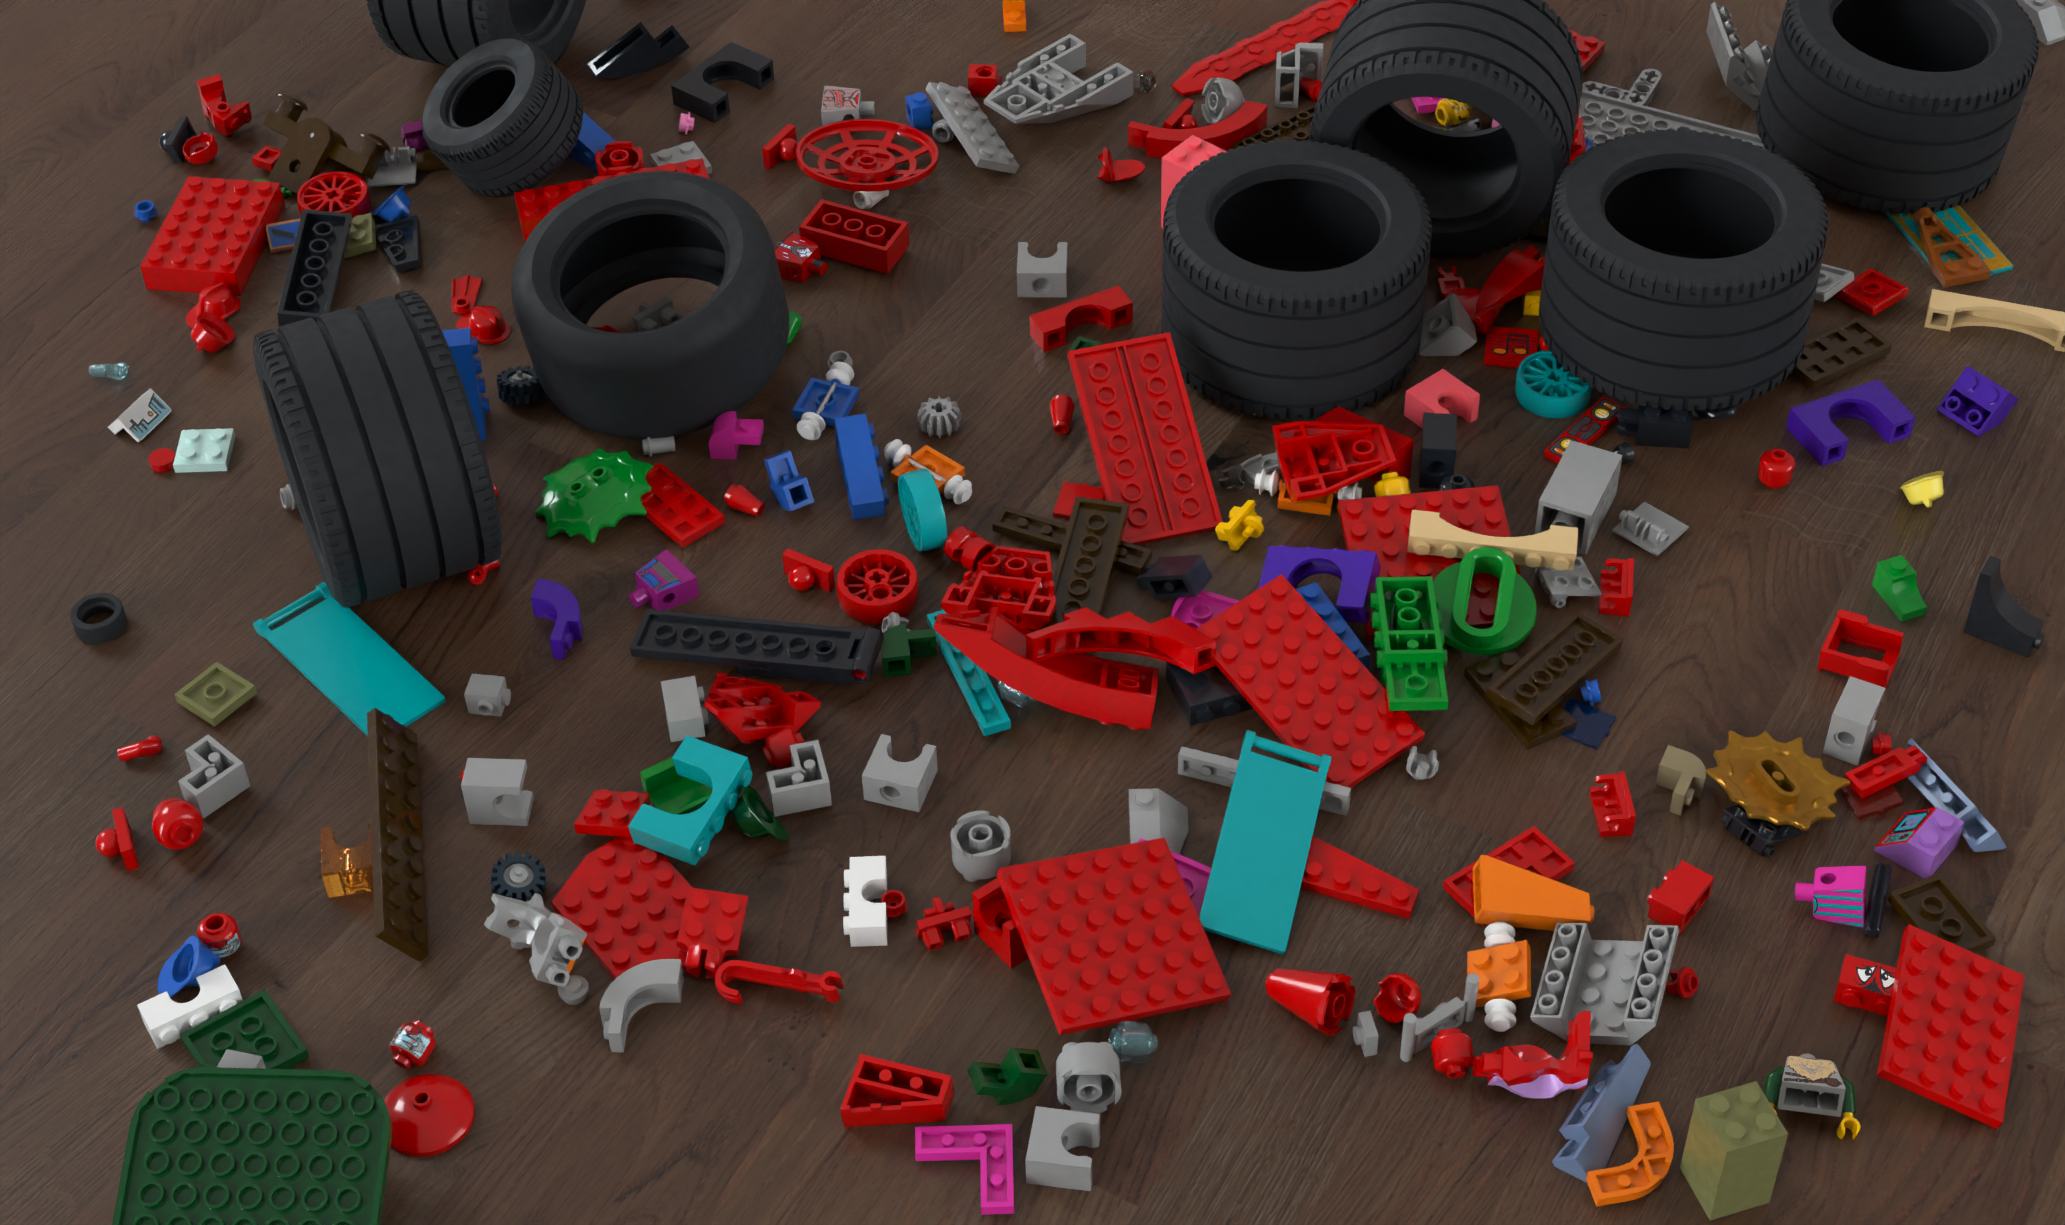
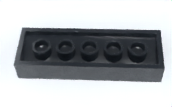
(314, 266)

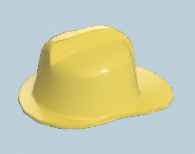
(1924, 488)

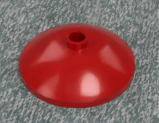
(431, 1125)

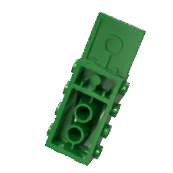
(1409, 643)

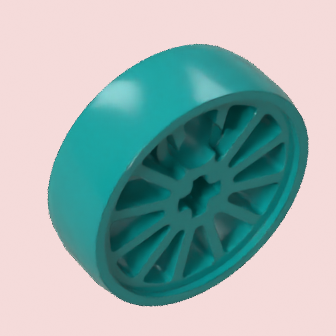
(1560, 392)
(922, 510)

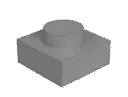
(1366, 1034)

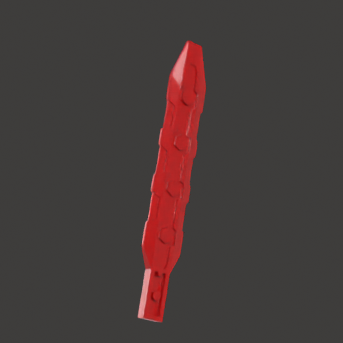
(1263, 48)

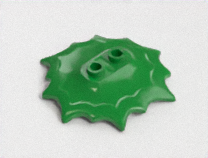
(593, 493)

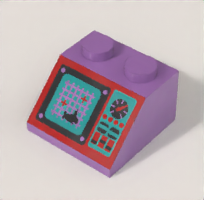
(1921, 840)

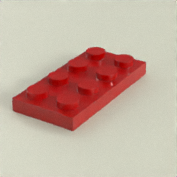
(678, 508)
(1528, 851)

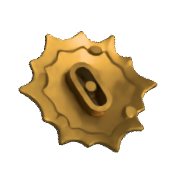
(1776, 780)

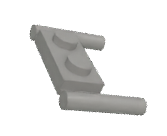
(1420, 1032)

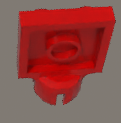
(710, 928)

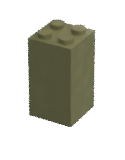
(1733, 1150)

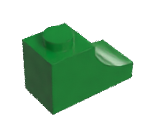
(1898, 588)

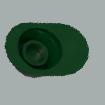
(754, 817)

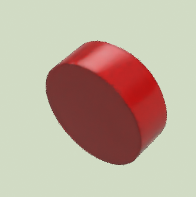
(162, 460)

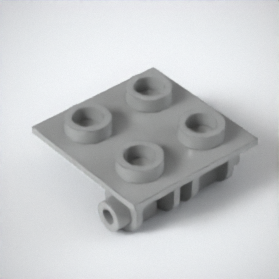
(396, 168)
(1649, 528)
(1565, 583)

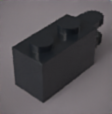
(1656, 426)
(1175, 577)

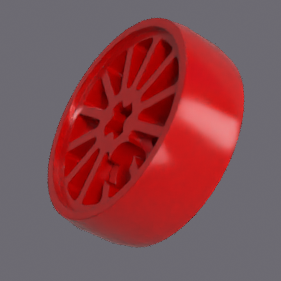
(335, 193)
(881, 590)

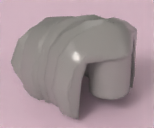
(1422, 765)

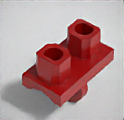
(941, 919)

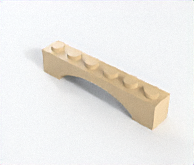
(1955, 310)
(1547, 549)

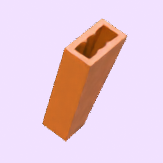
(1525, 898)

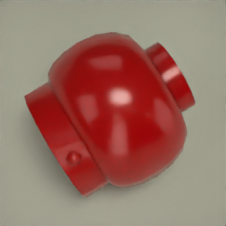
(177, 824)

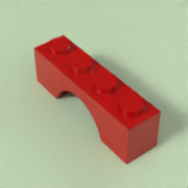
(1106, 308)

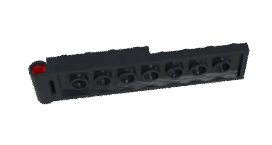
(761, 646)

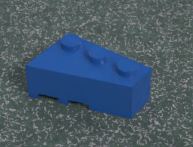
(590, 140)

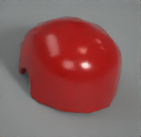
(200, 149)
(1397, 997)

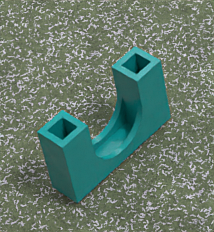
(690, 834)

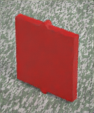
(1070, 492)

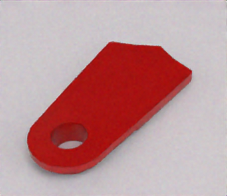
(465, 294)

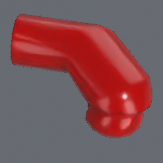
(478, 574)
(150, 747)

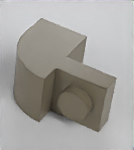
(1683, 774)

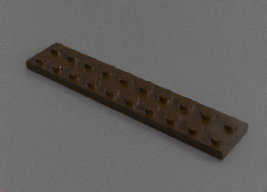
(396, 836)

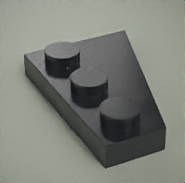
(401, 242)

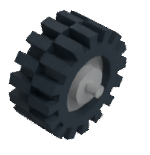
(519, 386)
(518, 876)

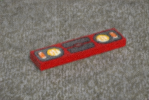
(1586, 428)

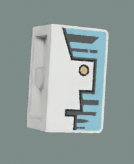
(142, 416)

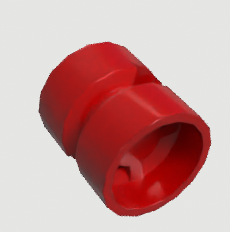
(966, 547)

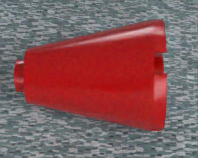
(1313, 996)

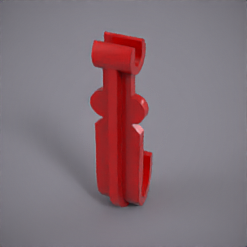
(775, 976)

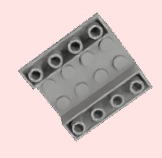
(1741, 69)
(1610, 978)

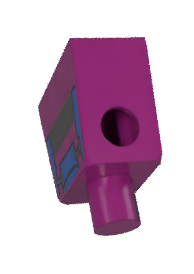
(664, 583)

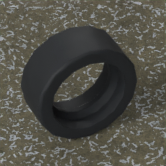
(93, 605)

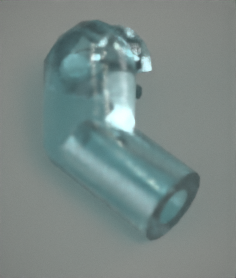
(110, 370)

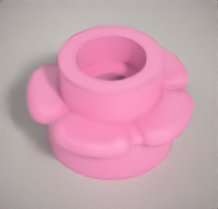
(686, 123)

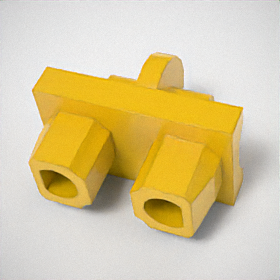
(1242, 524)

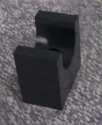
(1437, 449)

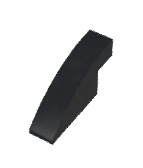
(638, 52)

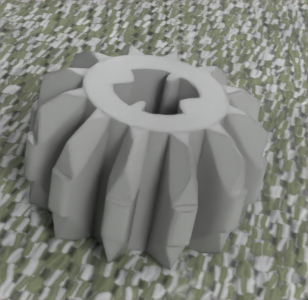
(939, 417)

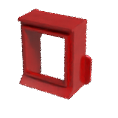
(1856, 630)

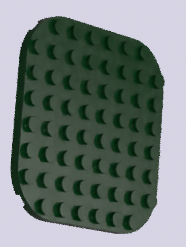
(256, 1150)

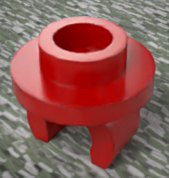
(1684, 982)

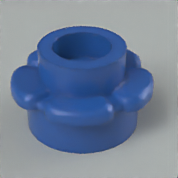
(145, 211)
(1591, 692)

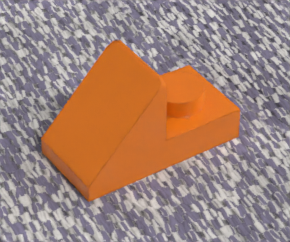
(1014, 15)

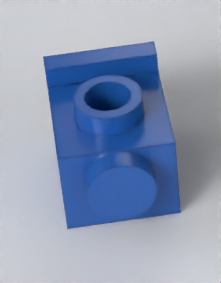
(919, 111)

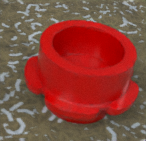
(1881, 744)
(895, 903)

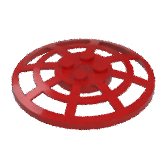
(863, 159)

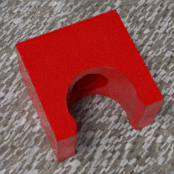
(996, 924)

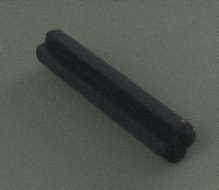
(1877, 900)

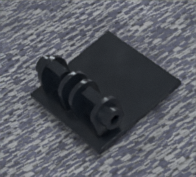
(1757, 832)

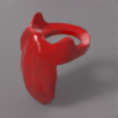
(1118, 170)

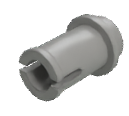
(657, 445)

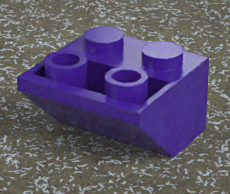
(1977, 402)

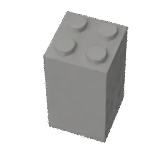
(1580, 492)

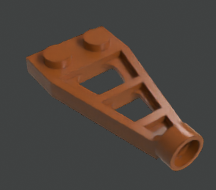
(1954, 272)

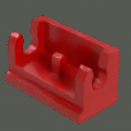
(1616, 587)
(1613, 805)

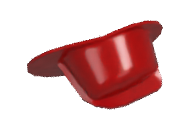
(214, 300)
(485, 324)
(211, 333)

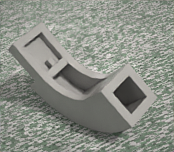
(637, 987)

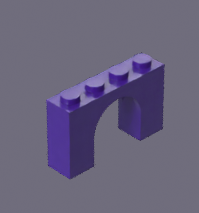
(1869, 402)
(1353, 568)

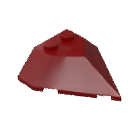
(757, 708)

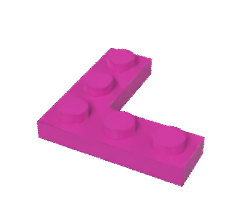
(973, 1142)

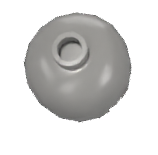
(1221, 99)

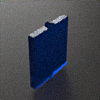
(1591, 723)

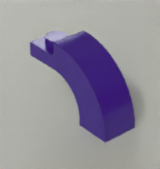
(558, 604)

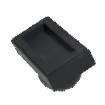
(173, 140)

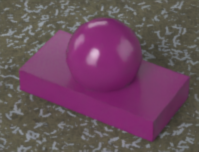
(413, 136)

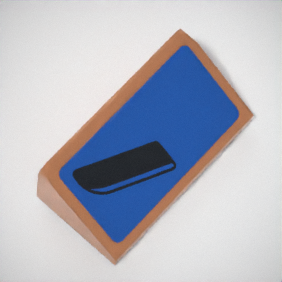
(282, 235)

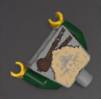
(1814, 1088)

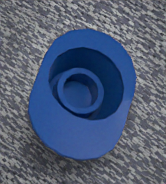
(394, 207)
(185, 965)

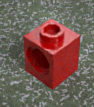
(983, 79)

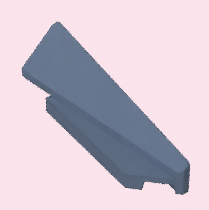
(1944, 794)
(1601, 1115)

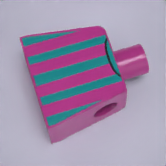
(1836, 894)

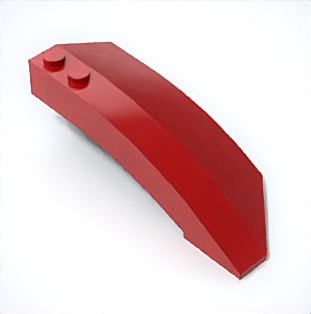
(1070, 682)

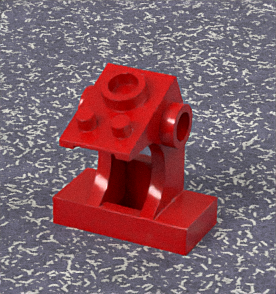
(223, 116)

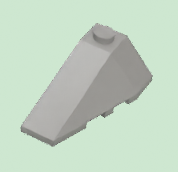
(1157, 816)

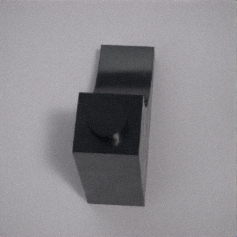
(1999, 618)

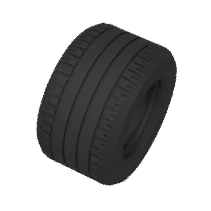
(502, 117)

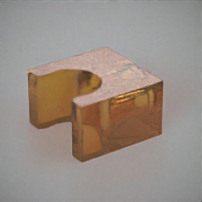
(346, 869)

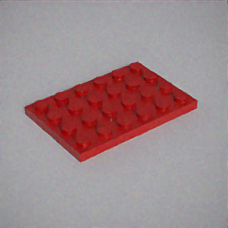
(1951, 1026)

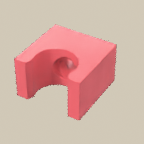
(1442, 395)

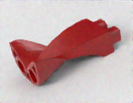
(1511, 278)

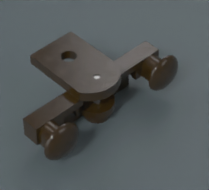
(313, 142)

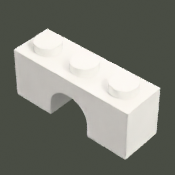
(866, 919)
(169, 1019)

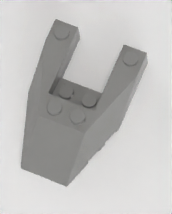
(1048, 91)

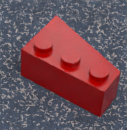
(895, 1094)

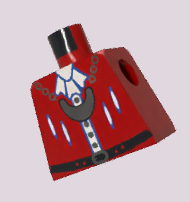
(798, 258)

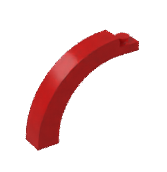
(1159, 141)

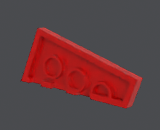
(1355, 881)

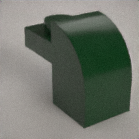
(902, 645)
(1012, 1079)

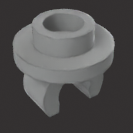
(892, 620)

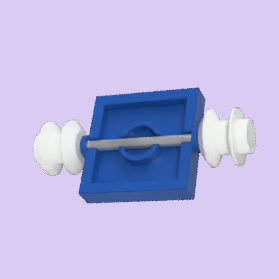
(825, 401)

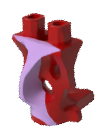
(1536, 1073)

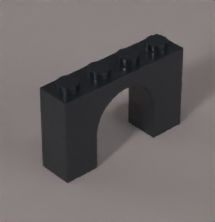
(731, 62)
(1202, 698)

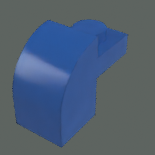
(786, 484)

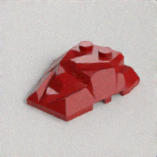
(1008, 579)

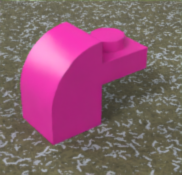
(730, 432)

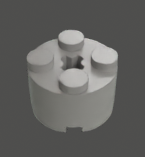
(980, 845)
(1088, 1076)

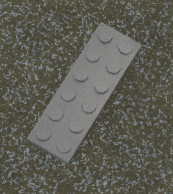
(972, 127)

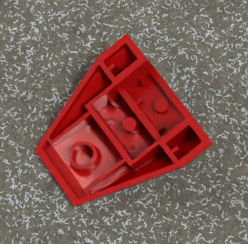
(1329, 455)

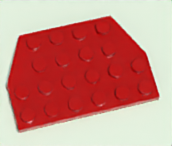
(626, 904)

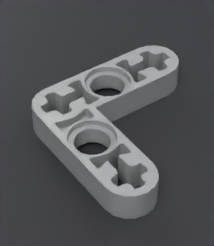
(1641, 84)

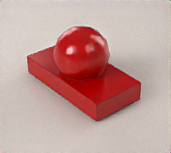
(1182, 117)
(780, 147)
(806, 572)
(119, 840)

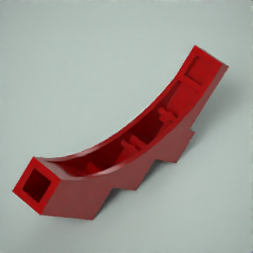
(1125, 633)

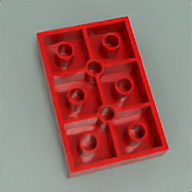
(212, 235)

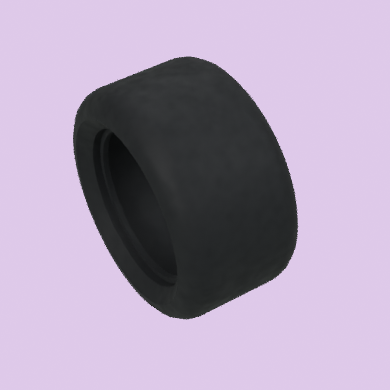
(637, 233)

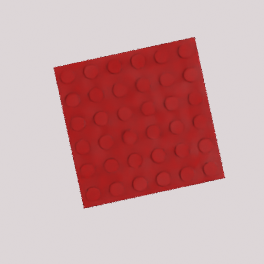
(1383, 528)
(1112, 935)

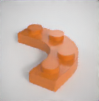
(1646, 1169)

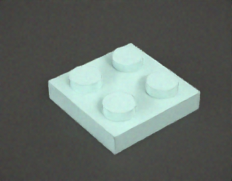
(204, 450)

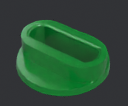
(1514, 605)

